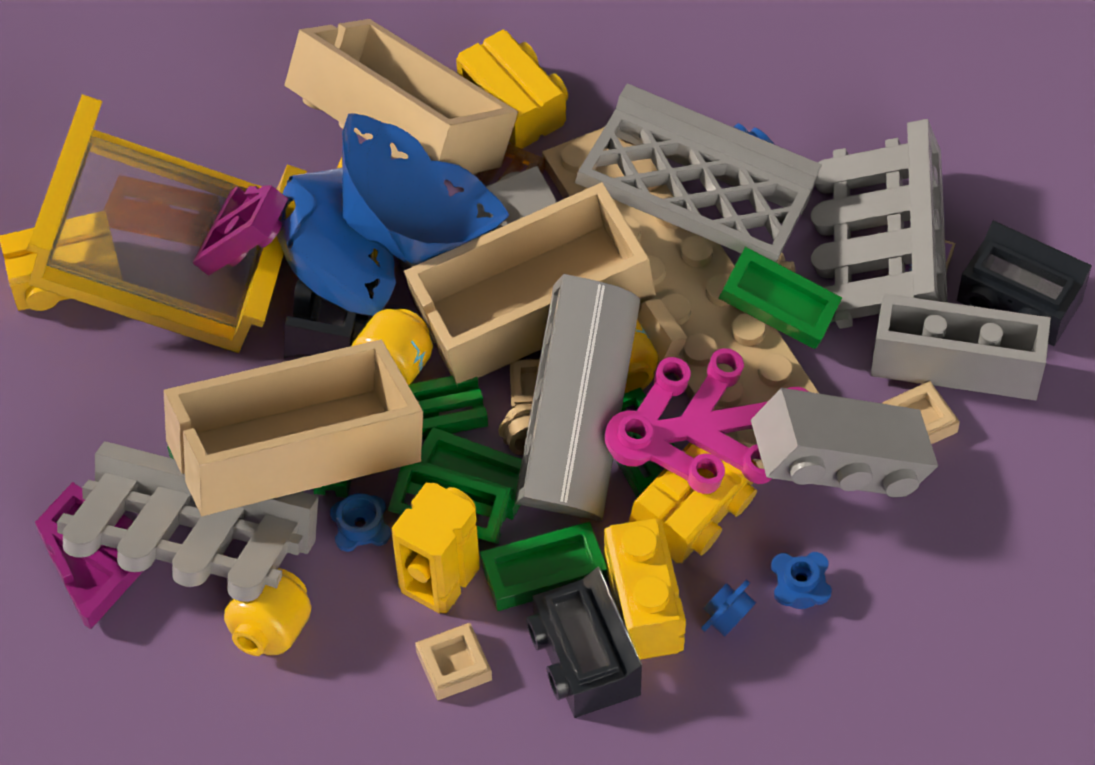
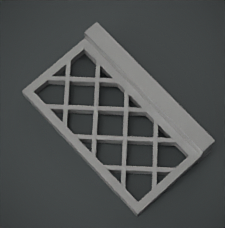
(708, 152)

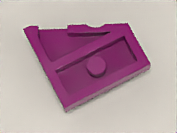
(242, 223)
(92, 580)

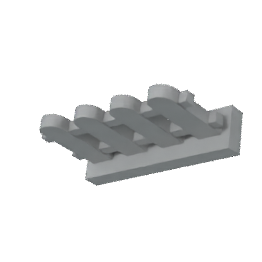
(918, 202)
(160, 496)

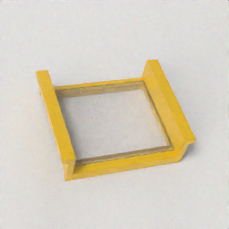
(126, 232)

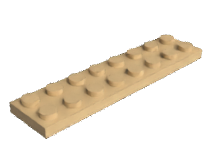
(688, 280)

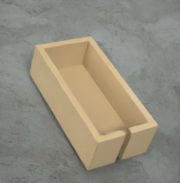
(384, 77)
(495, 292)
(292, 426)

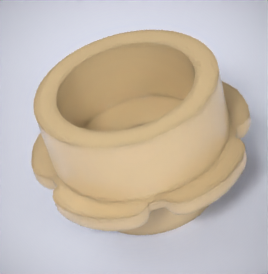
(514, 428)

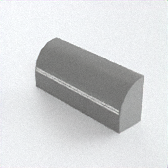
(576, 396)

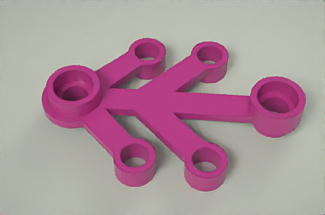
(696, 425)

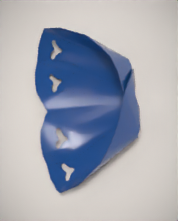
(405, 200)
(327, 251)

